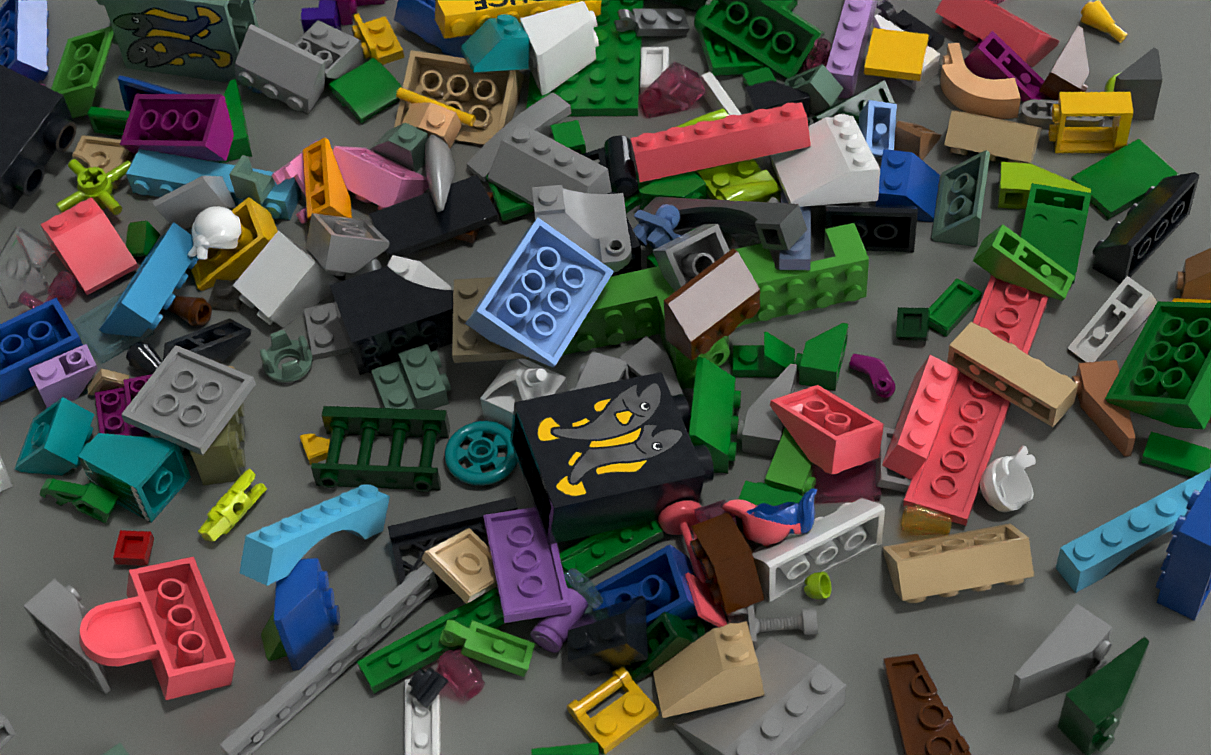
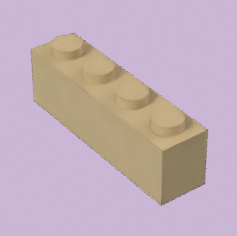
(1012, 374)

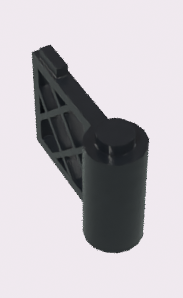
(619, 159)

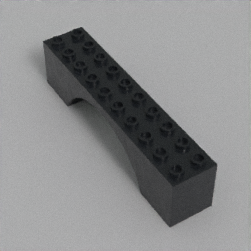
(392, 315)

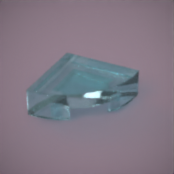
(585, 587)

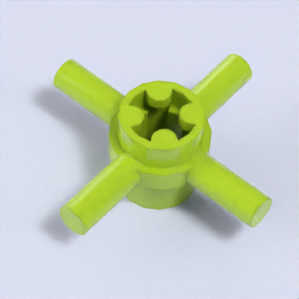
(96, 184)

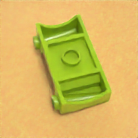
(736, 180)

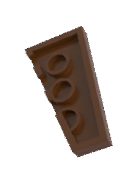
(920, 715)

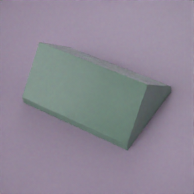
(961, 201)

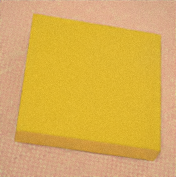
(896, 54)

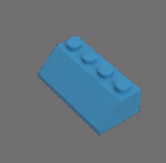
(152, 285)

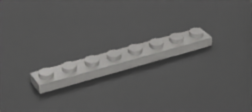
(332, 663)

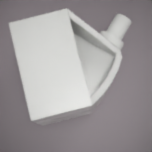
(518, 382)

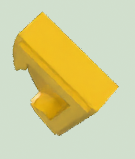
(315, 447)

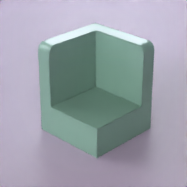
(250, 183)

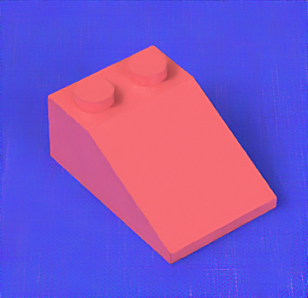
(89, 246)
(829, 429)

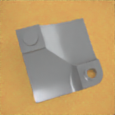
(587, 220)

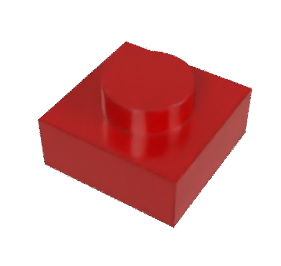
(133, 548)

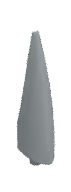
(439, 169)

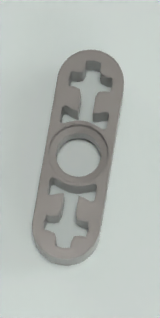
(1042, 107)

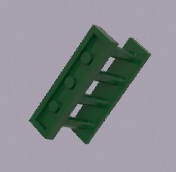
(381, 422)

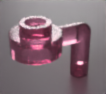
(61, 287)

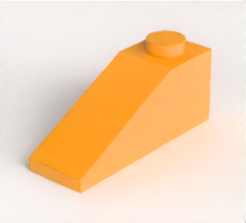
(324, 183)

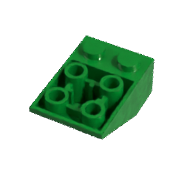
(1056, 223)

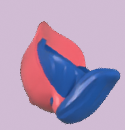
(774, 523)

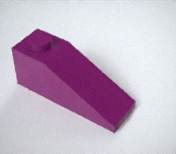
(996, 60)

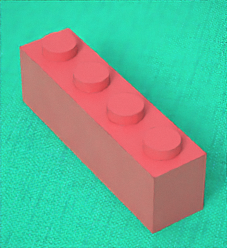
(920, 417)

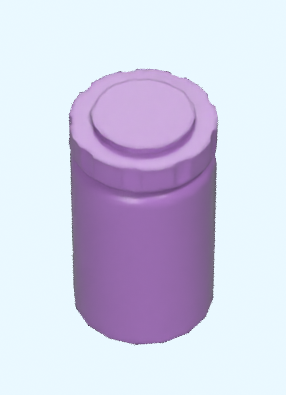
(552, 630)

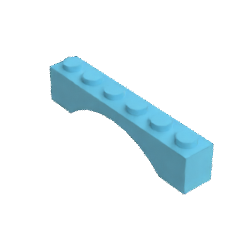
(1105, 547)
(276, 549)

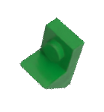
(762, 360)

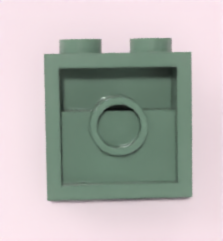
(413, 381)

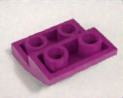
(113, 402)

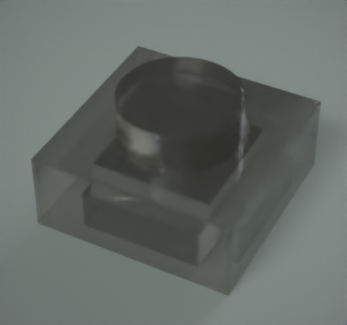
(225, 296)

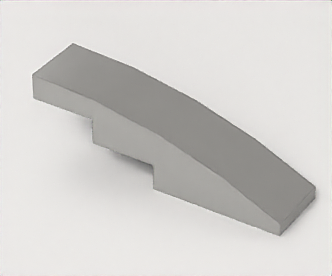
(537, 116)

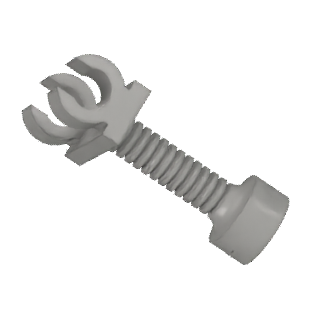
(805, 621)

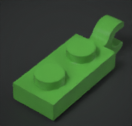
(489, 646)

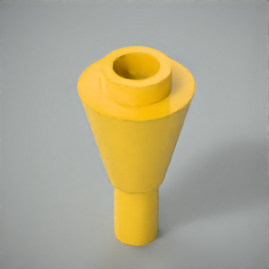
(1098, 17)

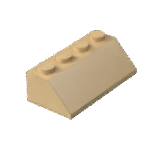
(959, 562)

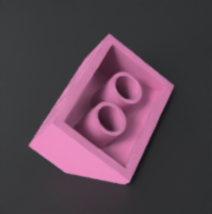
(377, 177)

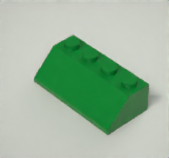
(764, 31)

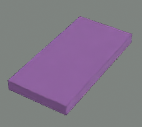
(525, 566)

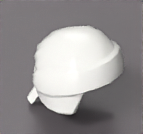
(215, 229)
(1006, 482)

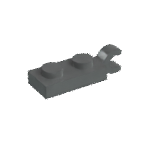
(653, 22)

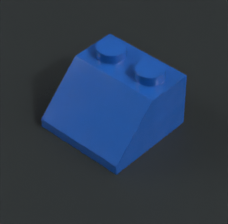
(909, 182)

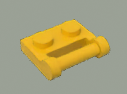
(619, 718)

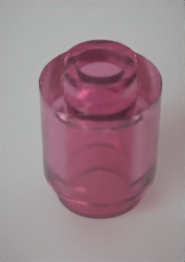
(463, 676)

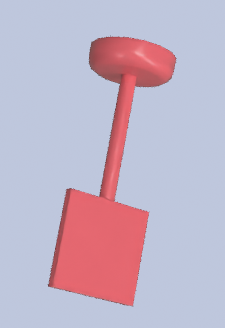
(677, 520)

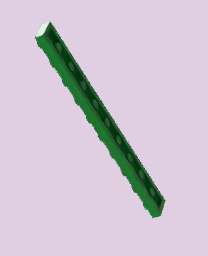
(423, 644)

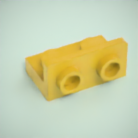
(377, 39)

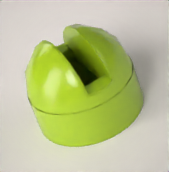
(818, 585)

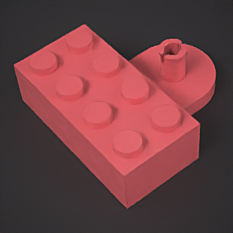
(163, 621)

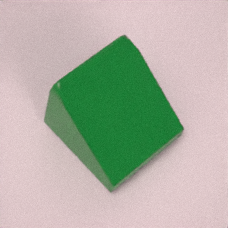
(141, 238)

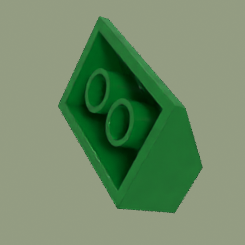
(713, 413)

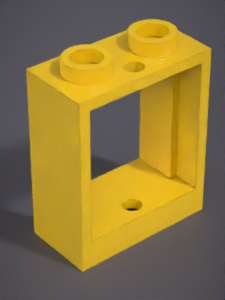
(1091, 138)

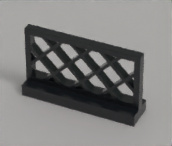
(439, 528)

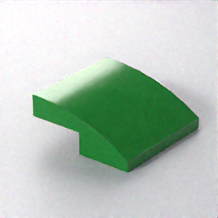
(366, 89)

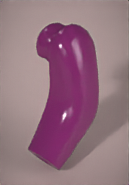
(877, 371)

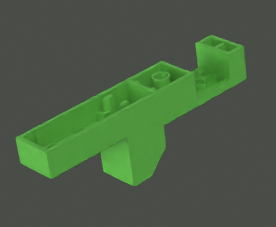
(634, 301)

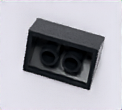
(879, 226)

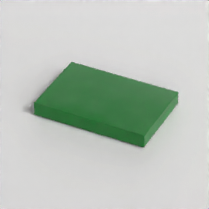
(1123, 177)

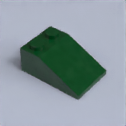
(1097, 704)

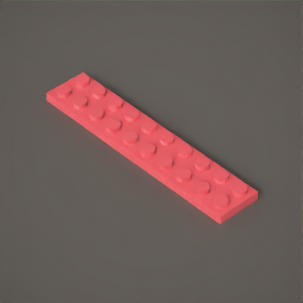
(973, 413)

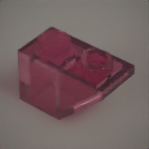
(672, 91)

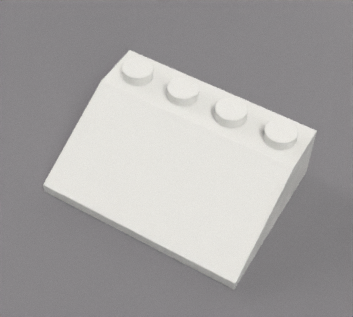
(833, 169)

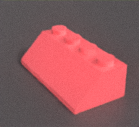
(984, 16)

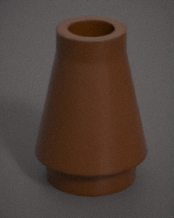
(191, 309)

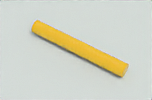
(413, 97)

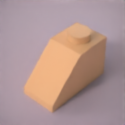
(434, 121)

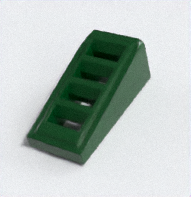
(674, 637)

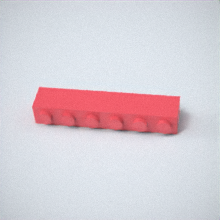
(721, 141)

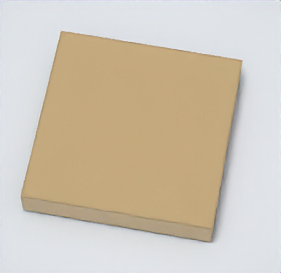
(463, 565)

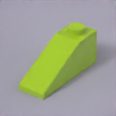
(1016, 181)

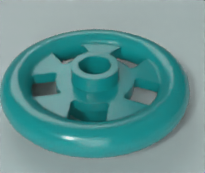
(480, 444)

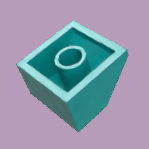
(498, 46)
(55, 439)

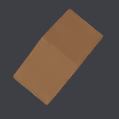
(914, 138)

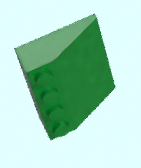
(1169, 367)

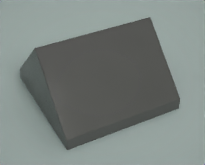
(1144, 83)

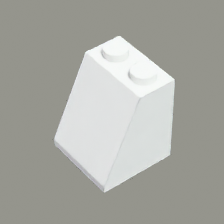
(560, 43)
(283, 281)

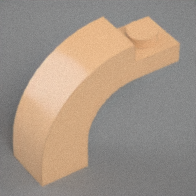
(975, 94)

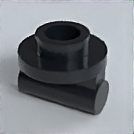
(426, 686)

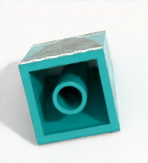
(137, 469)

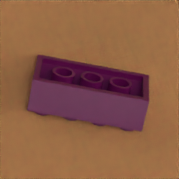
(180, 125)

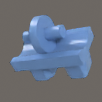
(657, 228)

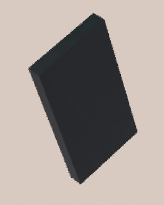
(418, 225)

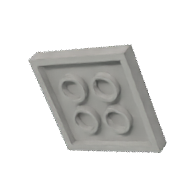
(189, 400)

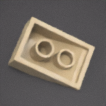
(710, 672)

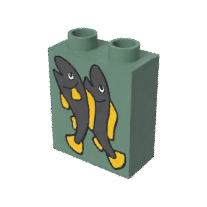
(181, 35)

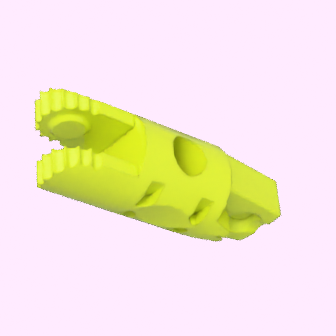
(231, 507)

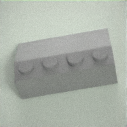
(795, 705)

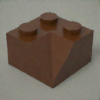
(727, 562)

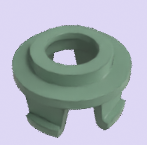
(284, 347)

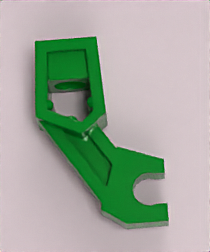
(86, 498)

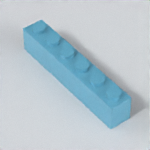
(162, 173)

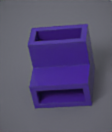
(326, 13)

